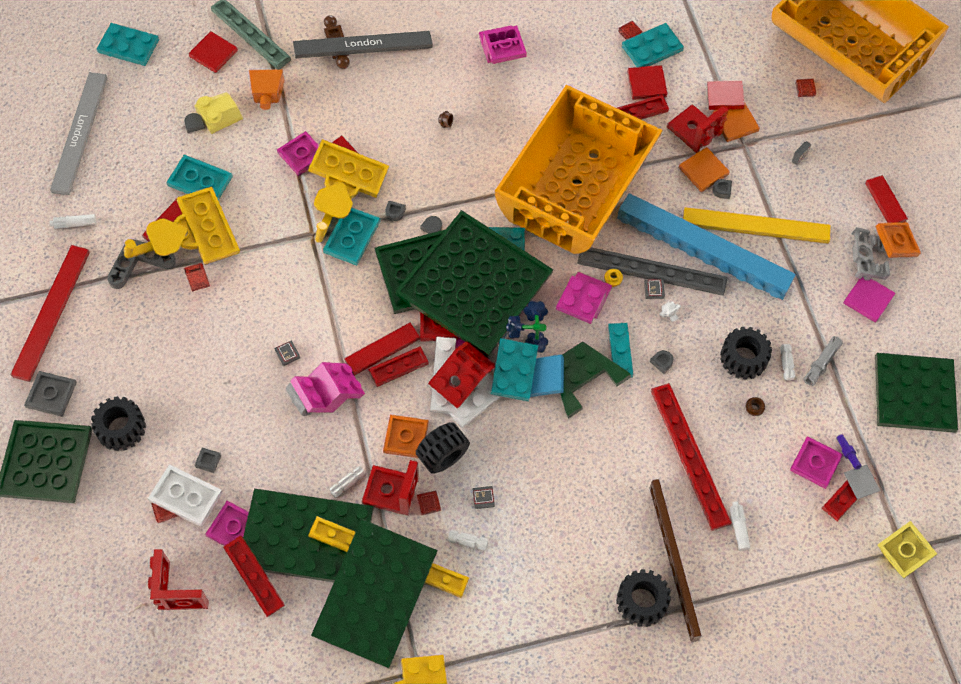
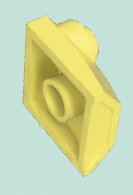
(218, 111)
(907, 549)

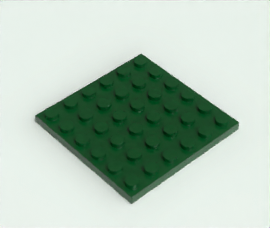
(474, 282)

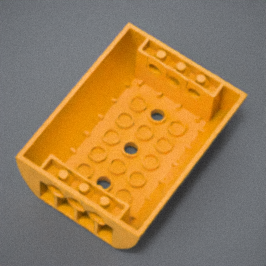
(882, 29)
(558, 154)

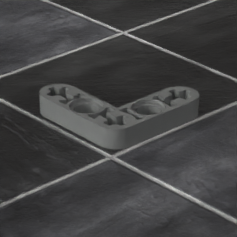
(126, 272)

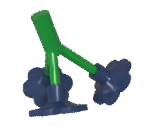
(534, 311)

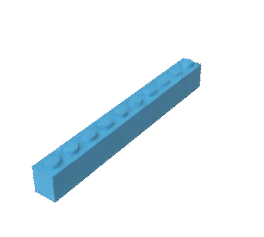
(706, 246)

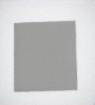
(862, 482)

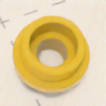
(613, 281)

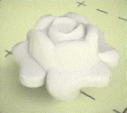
(670, 310)

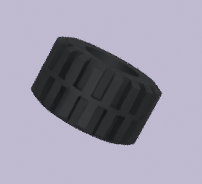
(747, 339)
(108, 413)
(442, 447)
(651, 583)

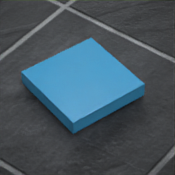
(548, 376)

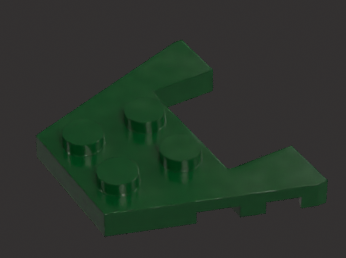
(580, 367)

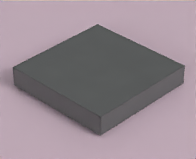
(50, 393)

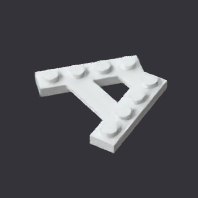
(474, 404)

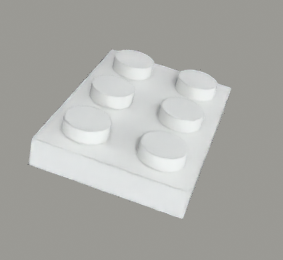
(185, 495)

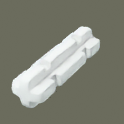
(787, 362)
(347, 482)
(467, 540)

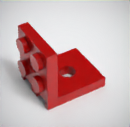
(706, 126)
(466, 364)
(403, 489)
(171, 599)

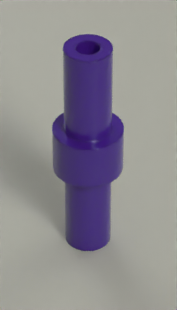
(849, 452)

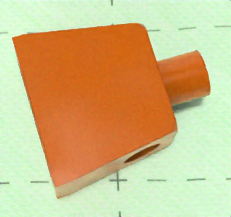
(266, 86)

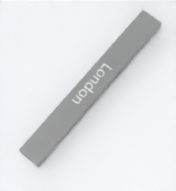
(78, 134)

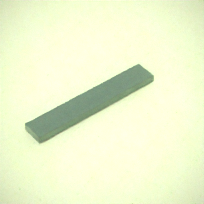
(251, 34)

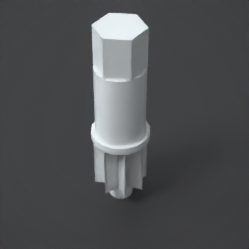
(73, 221)
(740, 528)

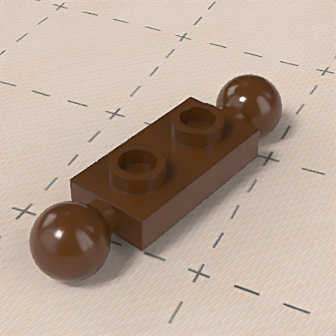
(334, 31)

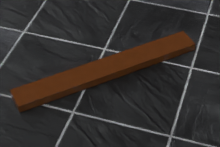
(675, 561)

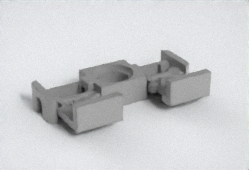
(865, 243)

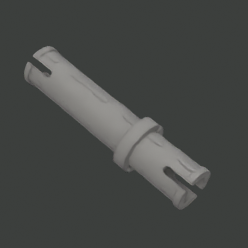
(819, 366)

